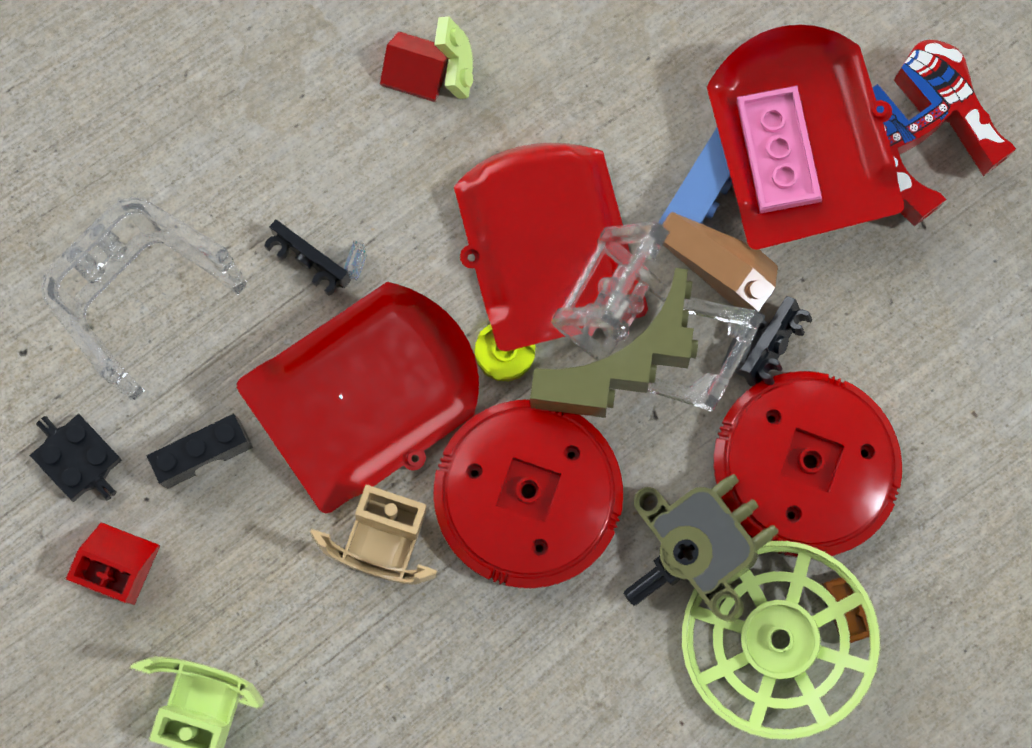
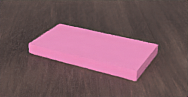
(779, 149)

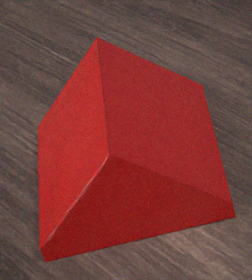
(414, 66)

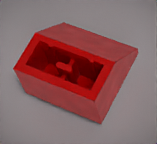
(113, 563)

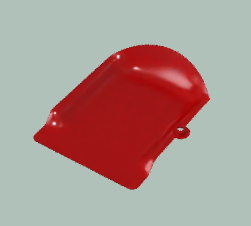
(841, 121)
(532, 230)
(402, 386)

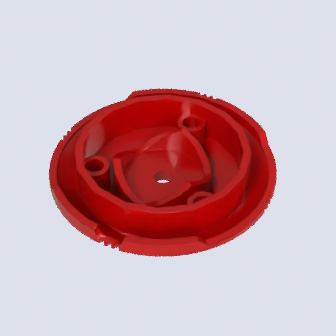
(818, 416)
(498, 527)

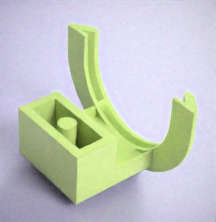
(199, 703)

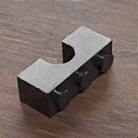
(212, 443)

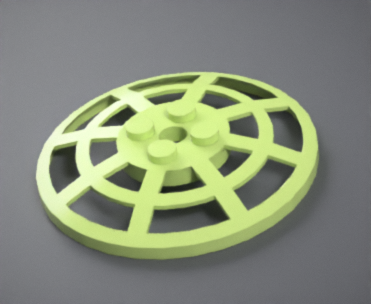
(796, 657)

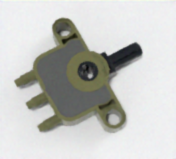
(719, 540)

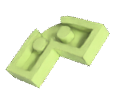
(456, 47)

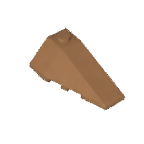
(723, 262)

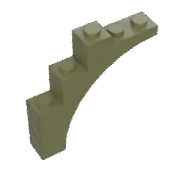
(592, 387)

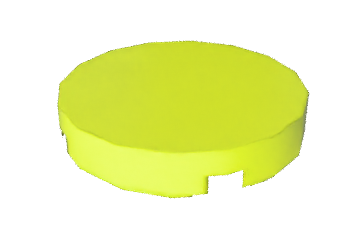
(502, 364)

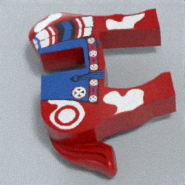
(942, 90)

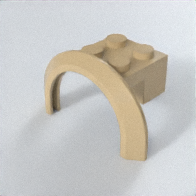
(381, 538)

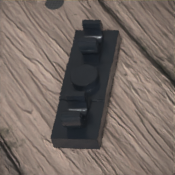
(307, 256)
(774, 342)

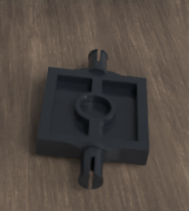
(76, 458)

